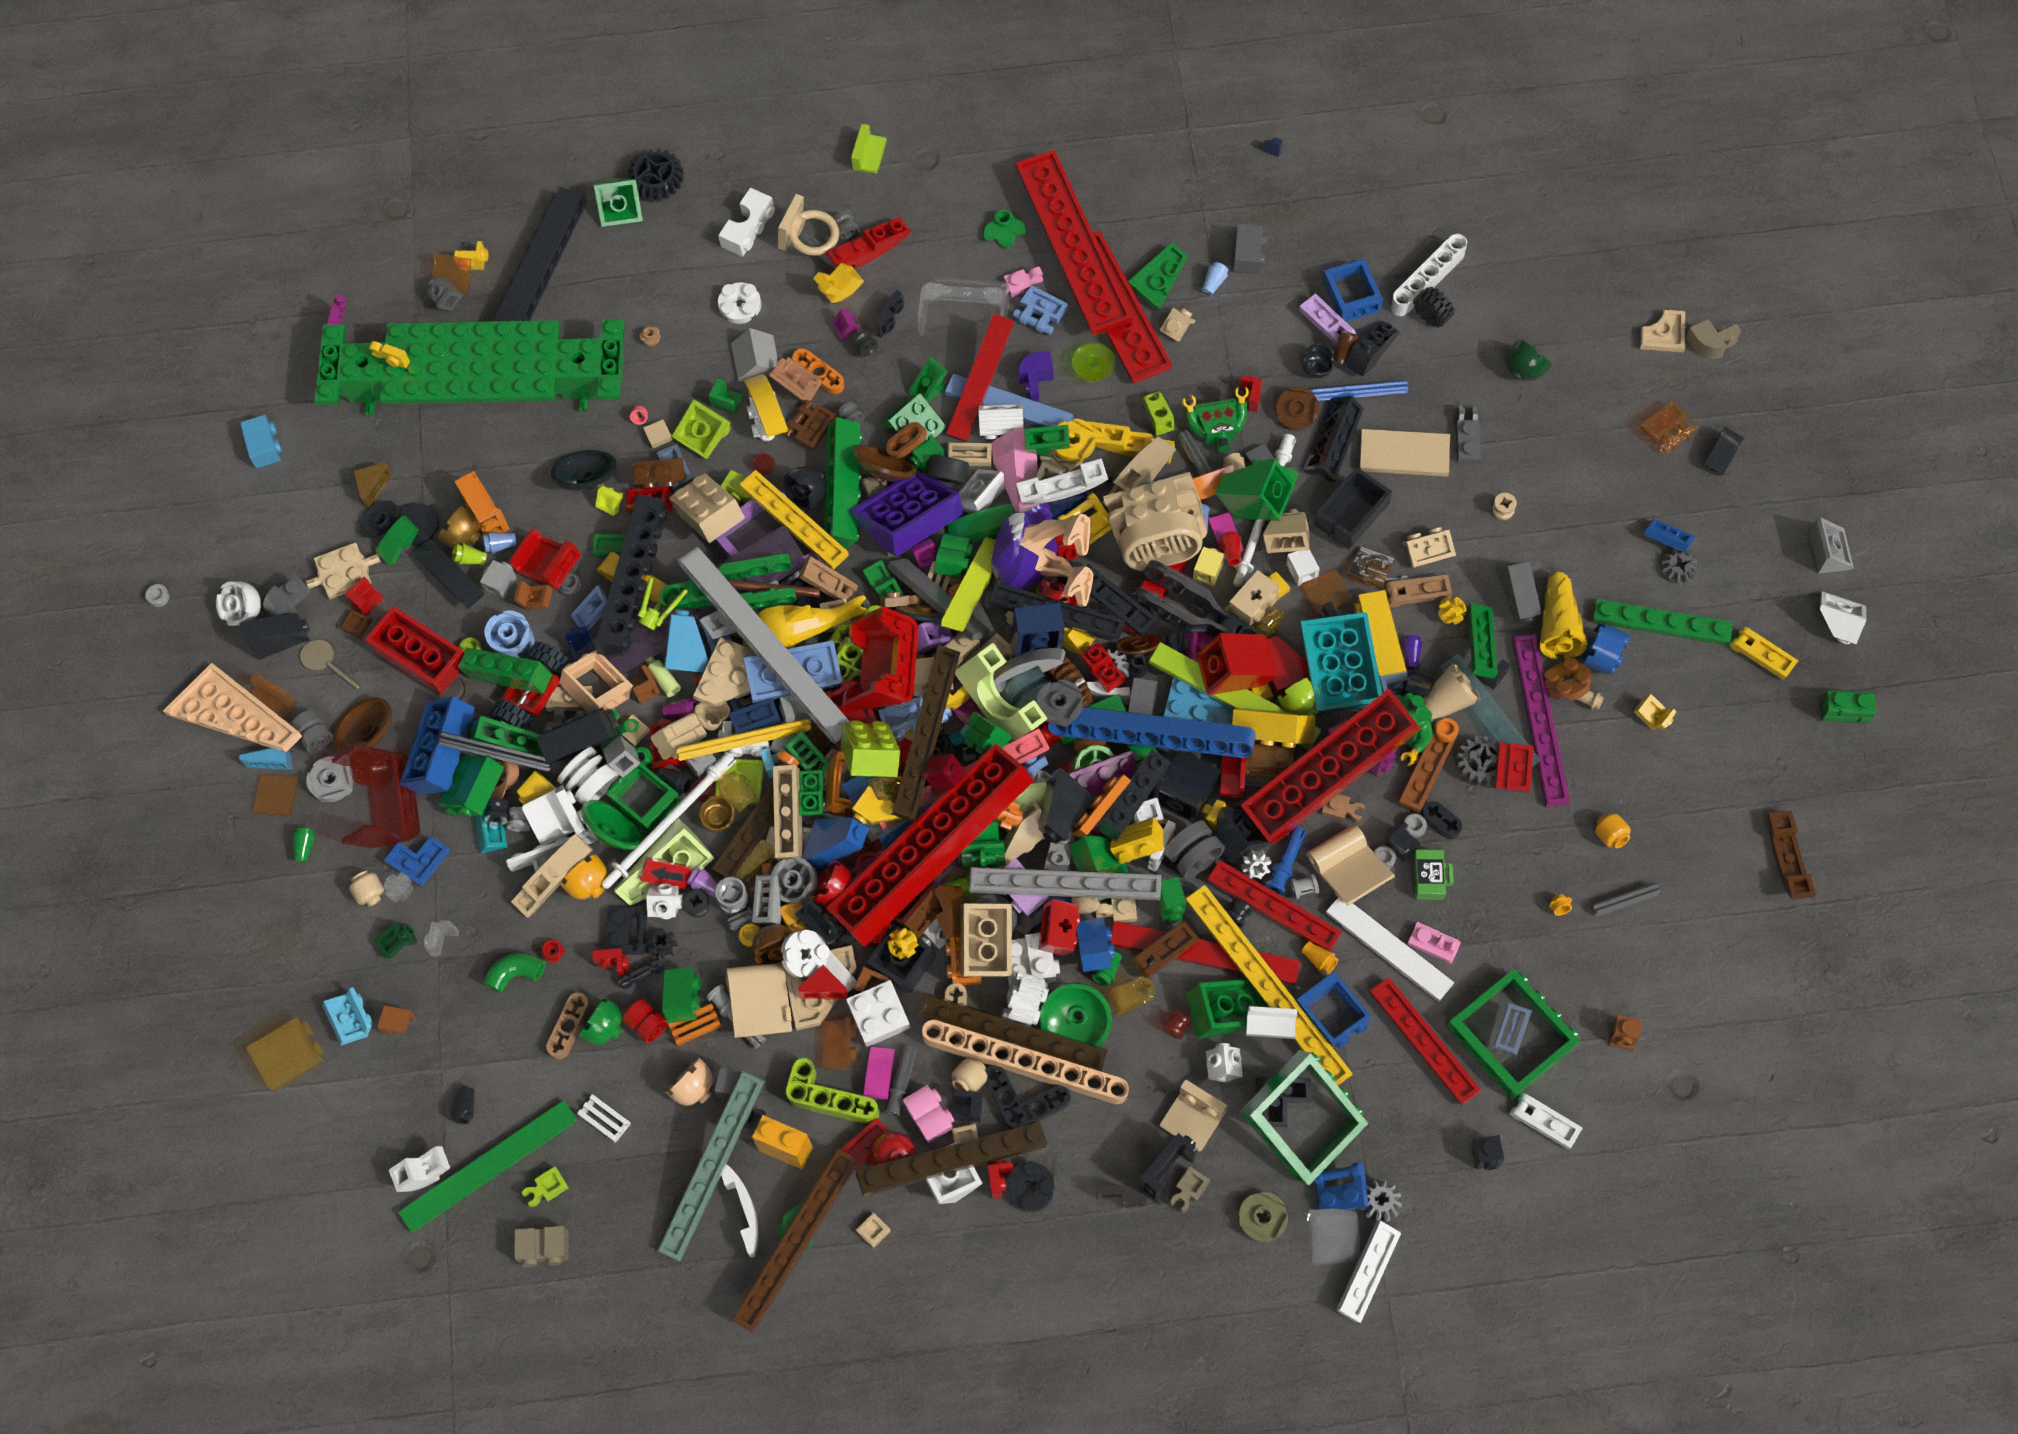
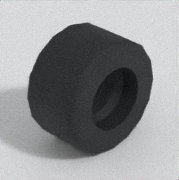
(948, 469)

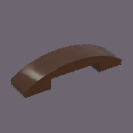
(1788, 855)

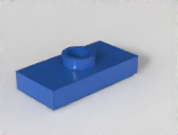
(1669, 535)

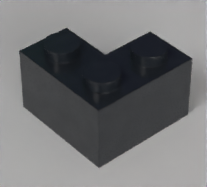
(1297, 1092)

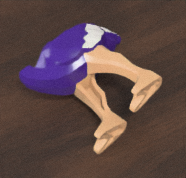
(1028, 551)

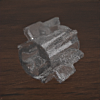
(398, 887)

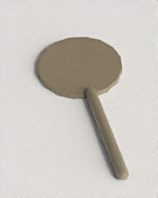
(318, 655)

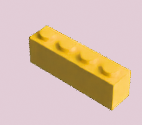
(1383, 632)

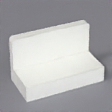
(1271, 1022)

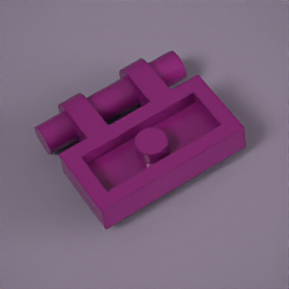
(337, 310)

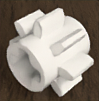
(1256, 864)

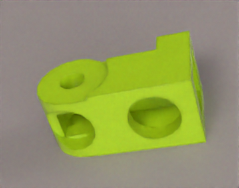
(1159, 413)

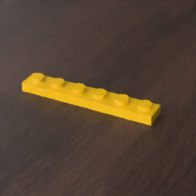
(794, 519)

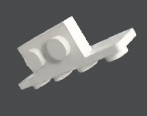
(543, 852)

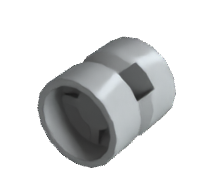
(732, 896)

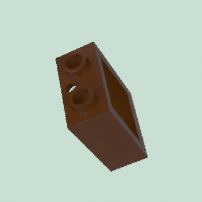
(921, 913)

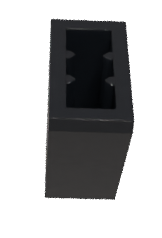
(274, 633)
(1063, 806)

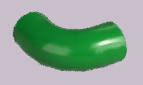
(512, 966)

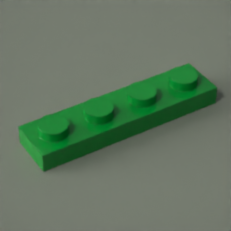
(1482, 640)

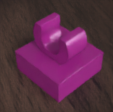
(845, 324)
(924, 553)

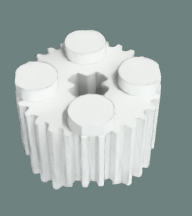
(1025, 998)

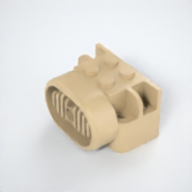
(1158, 521)

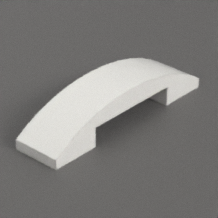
(1063, 485)
(751, 1234)

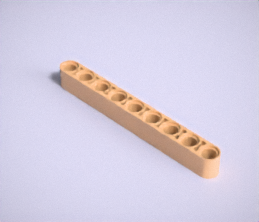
(1032, 1071)

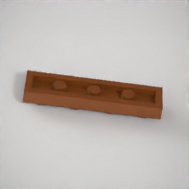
(1425, 774)

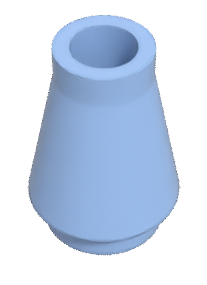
(1215, 276)

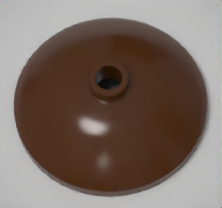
(882, 465)
(363, 724)

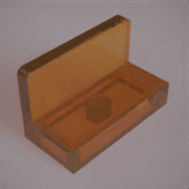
(272, 696)

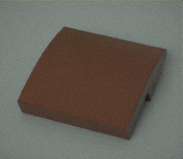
(950, 900)

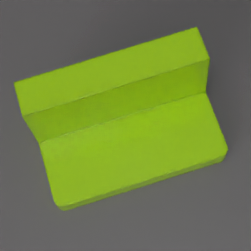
(868, 151)

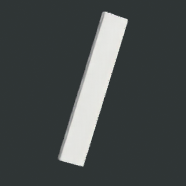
(1390, 949)

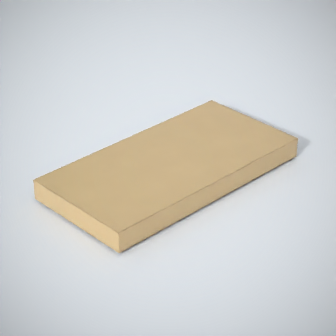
(1405, 452)

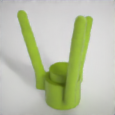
(651, 617)

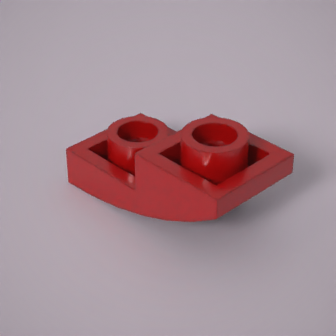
(1102, 667)

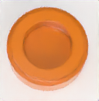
(1446, 730)
(786, 759)

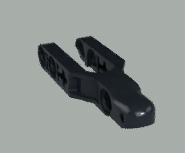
(1216, 619)

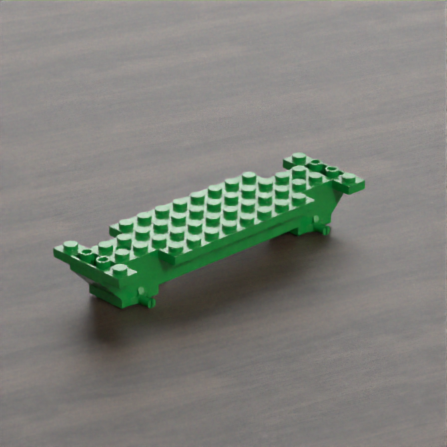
(473, 364)

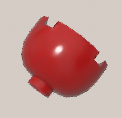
(832, 883)
(890, 1147)

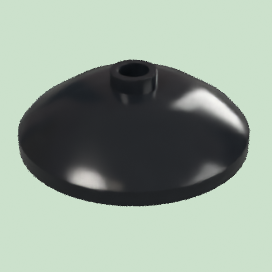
(583, 470)

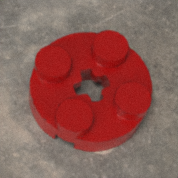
(1055, 591)

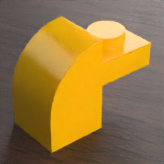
(840, 283)

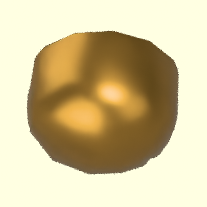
(717, 813)

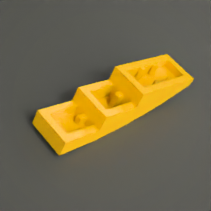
(1122, 440)

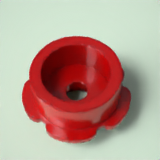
(552, 945)

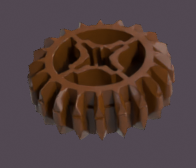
(1069, 672)

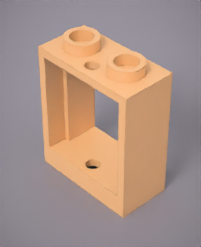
(620, 685)

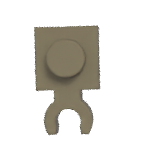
(1191, 1186)

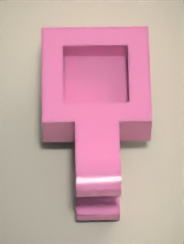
(1020, 282)

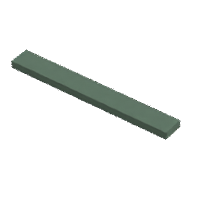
(711, 1165)

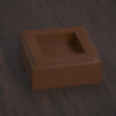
(356, 624)

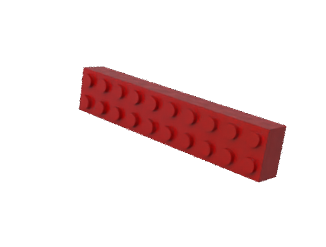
(930, 844)

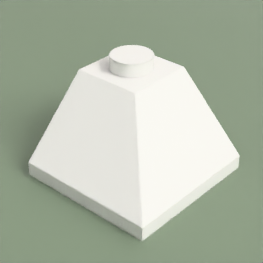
(1843, 617)

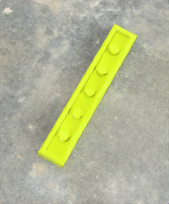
(970, 588)

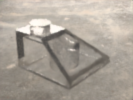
(1333, 1236)

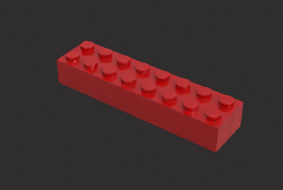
(1331, 766)

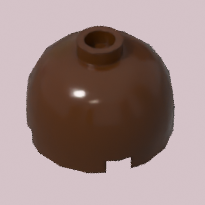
(768, 943)

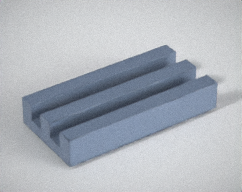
(1505, 1048)

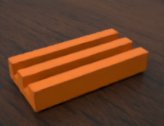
(705, 1010)

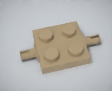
(342, 570)

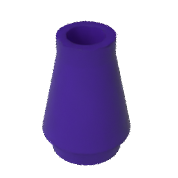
(1411, 651)

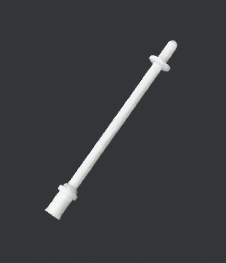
(1283, 456)
(714, 773)

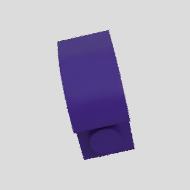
(1034, 369)

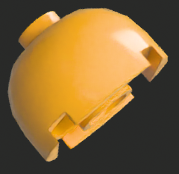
(586, 879)

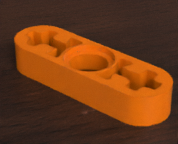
(814, 362)

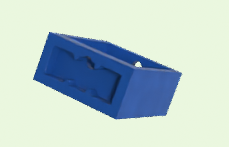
(1358, 308)
(1322, 989)

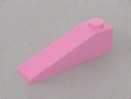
(1014, 463)

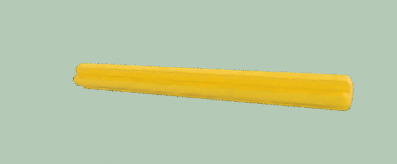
(742, 739)

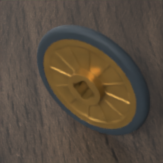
(920, 612)

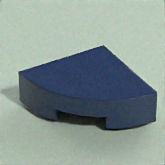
(1272, 146)

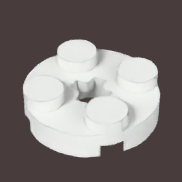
(735, 292)
(791, 952)

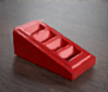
(660, 492)

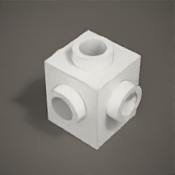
(663, 901)
(1224, 1063)

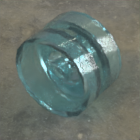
(1025, 687)

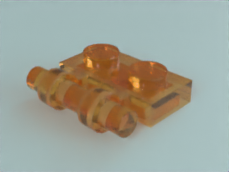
(1664, 422)

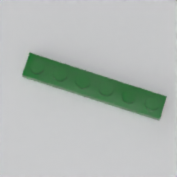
(1662, 622)

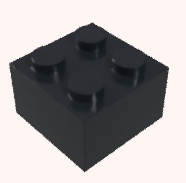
(905, 971)

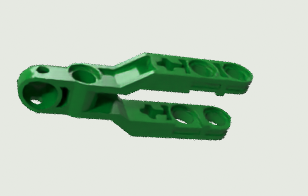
(732, 571)

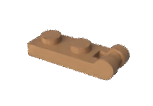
(827, 579)
(1418, 590)

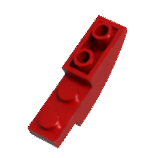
(872, 245)

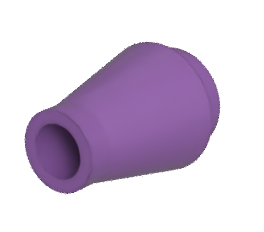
(702, 881)

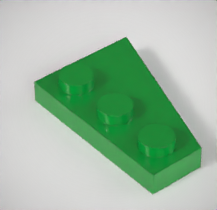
(1159, 276)

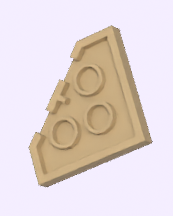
(724, 675)
(812, 1012)

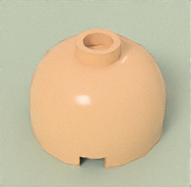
(692, 1084)

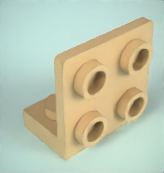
(1194, 1114)

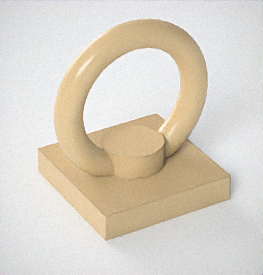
(793, 223)

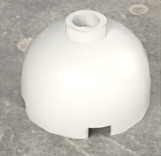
(238, 602)

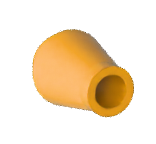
(1321, 958)

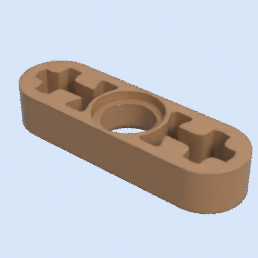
(581, 1012)

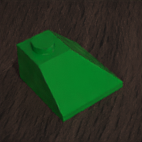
(618, 201)

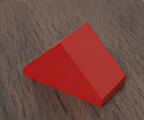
(822, 986)

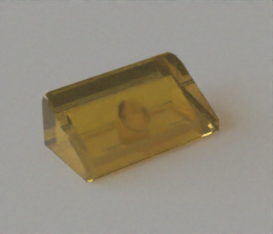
(885, 787)

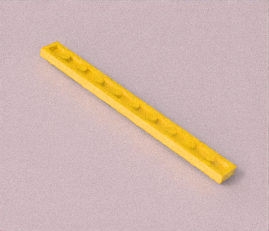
(1264, 979)

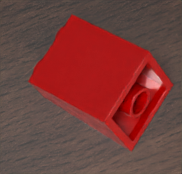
(1235, 663)

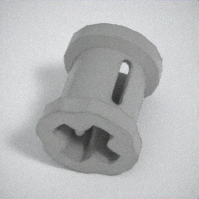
(1304, 886)

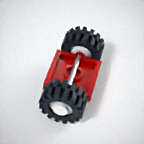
(518, 704)

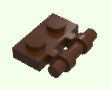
(813, 429)

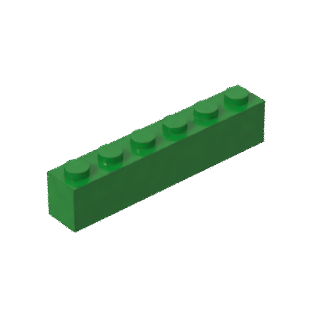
(842, 481)

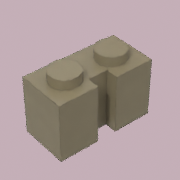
(541, 1245)

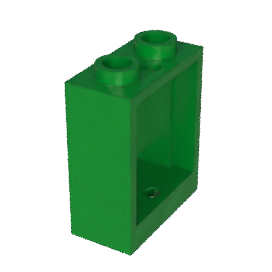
(658, 811)

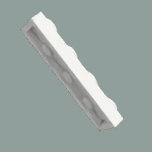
(1368, 1271)

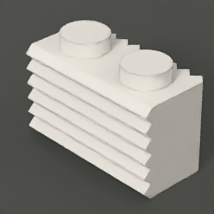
(1000, 419)

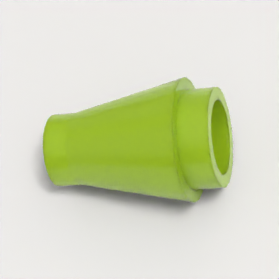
(465, 554)

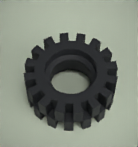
(1434, 307)

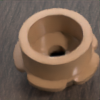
(650, 340)

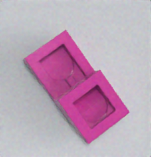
(879, 1073)

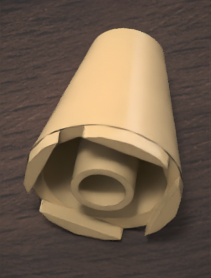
(1450, 693)

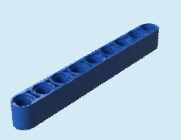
(1159, 732)

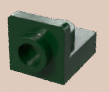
(395, 939)

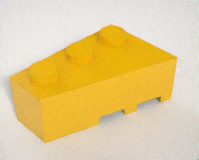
(1277, 727)

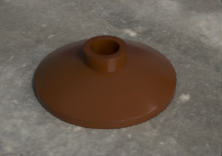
(1138, 645)

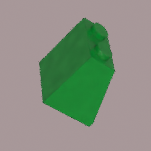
(1256, 491)

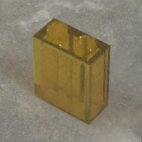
(286, 1054)

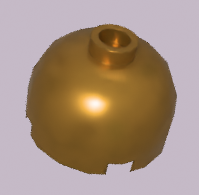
(461, 528)

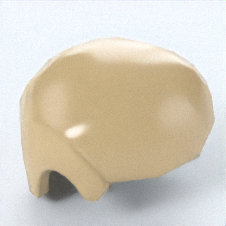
(712, 717)

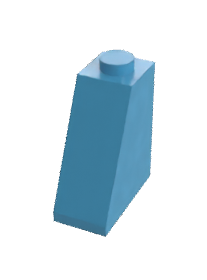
(683, 644)

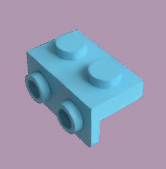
(348, 1017)

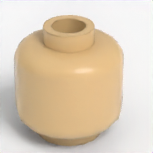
(366, 888)
(969, 1076)

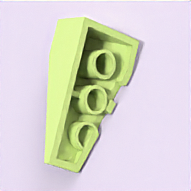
(675, 845)

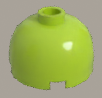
(1299, 699)

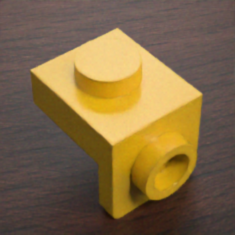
(478, 257)
(1654, 713)

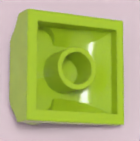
(701, 429)

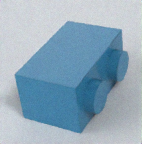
(261, 441)

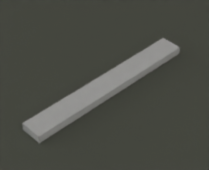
(1065, 883)

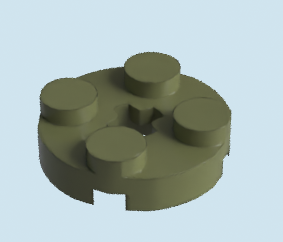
(1250, 1222)

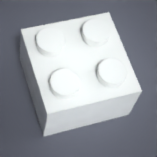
(878, 1013)

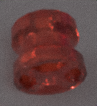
(1176, 1024)

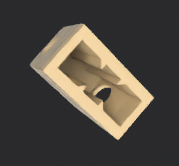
(1287, 534)

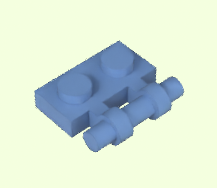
(1042, 304)

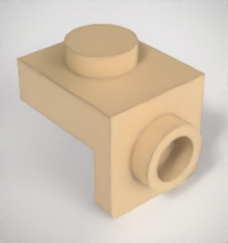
(1177, 323)

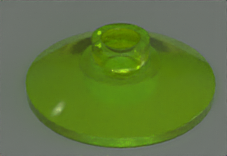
(1093, 354)

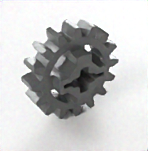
(1471, 759)

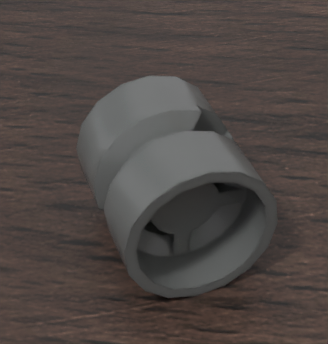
(313, 731)

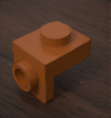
(533, 596)

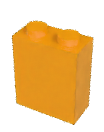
(782, 1142)

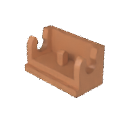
(796, 378)

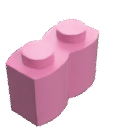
(928, 1114)

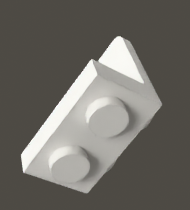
(553, 815)

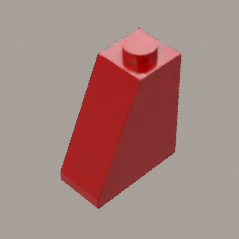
(1288, 666)

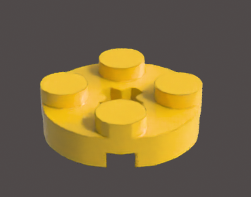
(1085, 445)

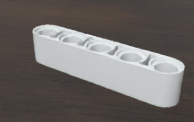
(1431, 266)

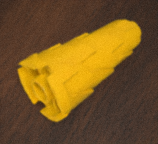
(1561, 623)

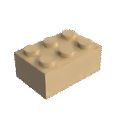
(707, 507)
(985, 940)

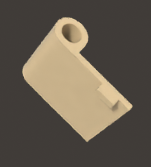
(1349, 865)
(758, 1000)

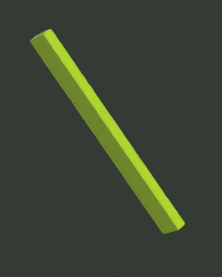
(1189, 672)

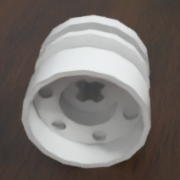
(584, 773)

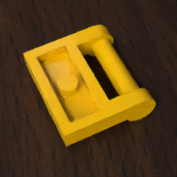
(1098, 521)

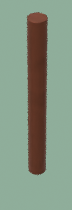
(763, 587)

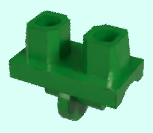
(984, 854)

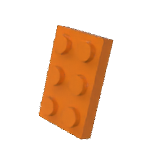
(1100, 805)

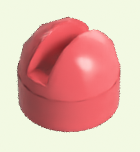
(634, 415)

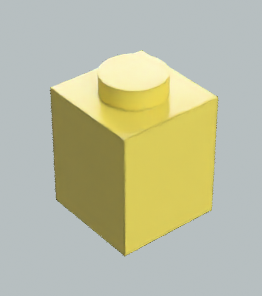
(1208, 566)

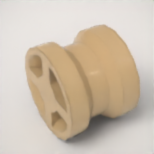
(1501, 511)

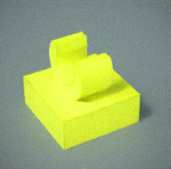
(608, 500)

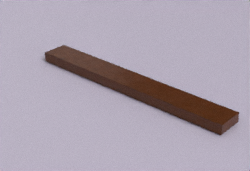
(795, 1241)

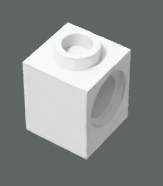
(1302, 566)

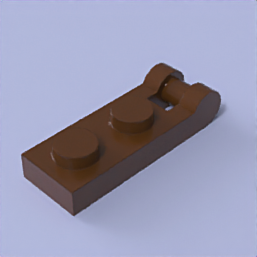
(1166, 949)

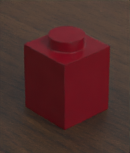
(943, 771)

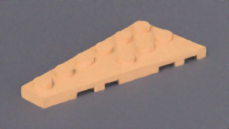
(227, 707)

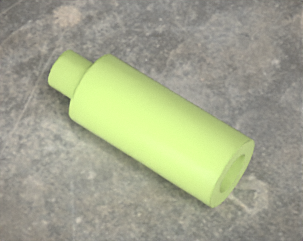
(663, 677)

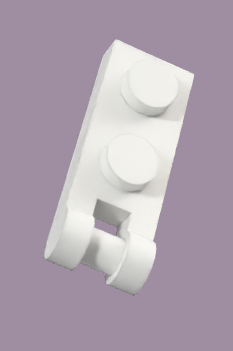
(1546, 1121)

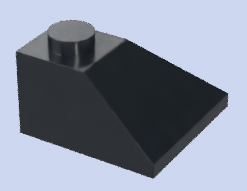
(1238, 833)

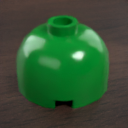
(603, 1024)

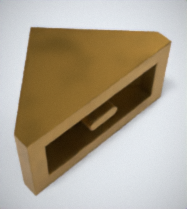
(372, 481)

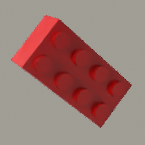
(416, 650)

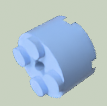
(509, 634)

